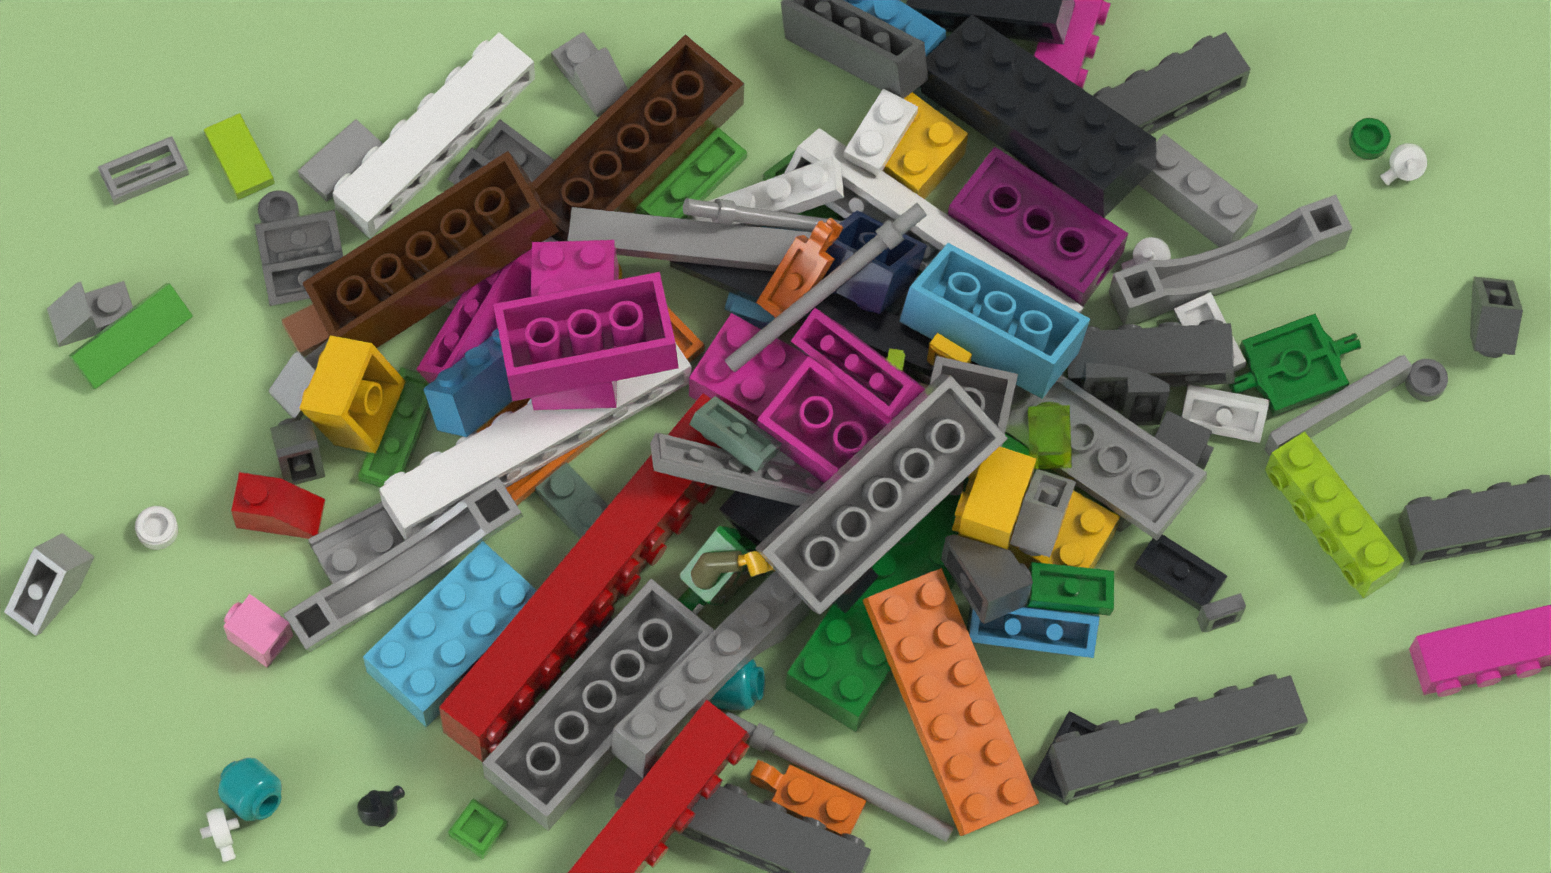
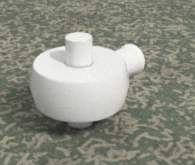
(1406, 163)
(1146, 250)
(220, 829)

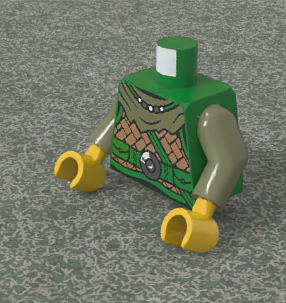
(721, 569)

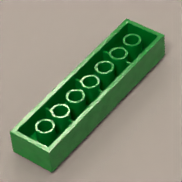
(843, 661)

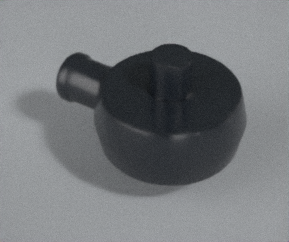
(379, 807)

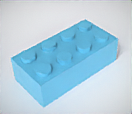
(995, 319)
(448, 632)

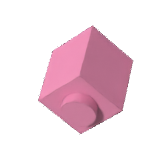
(257, 630)

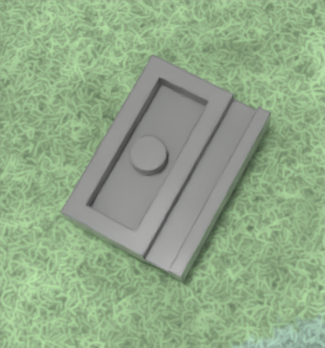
(355, 542)

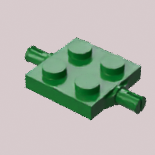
(1294, 364)

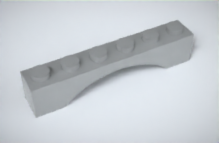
(1289, 242)
(403, 566)
(749, 630)

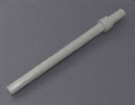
(727, 212)
(888, 236)
(763, 739)

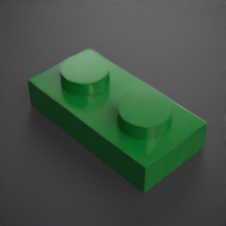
(1071, 589)

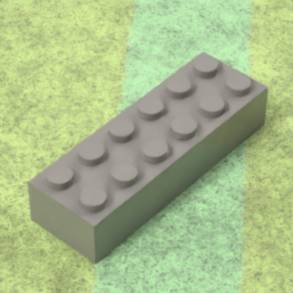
(881, 493)
(570, 729)

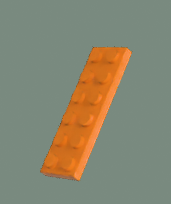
(950, 702)

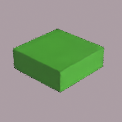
(478, 828)

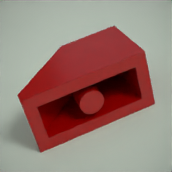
(276, 507)

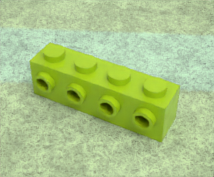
(1334, 515)

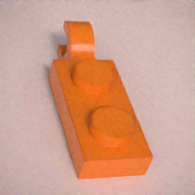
(800, 268)
(810, 797)

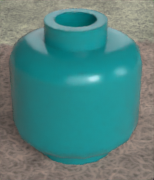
(741, 689)
(250, 789)

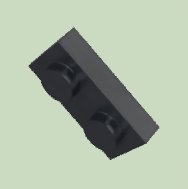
(1180, 572)

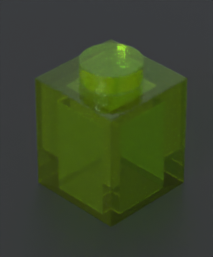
(1050, 435)

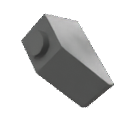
(1495, 316)
(297, 450)
(987, 576)

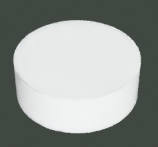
(156, 527)

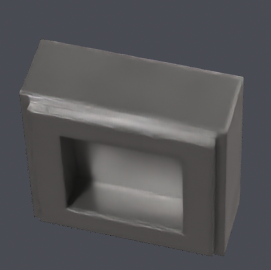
(1221, 613)

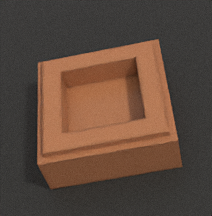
(305, 330)

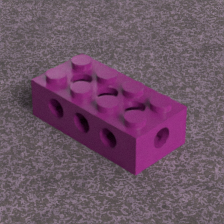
(1039, 205)

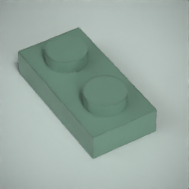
(735, 434)
(571, 499)

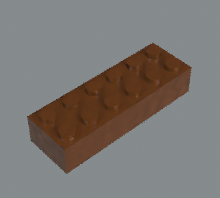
(641, 136)
(432, 254)

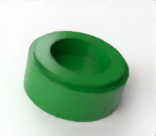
(1369, 138)

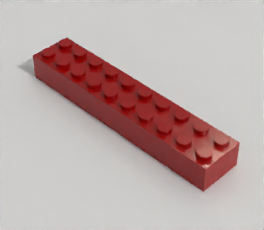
(572, 601)

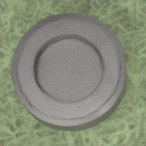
(277, 206)
(1426, 380)

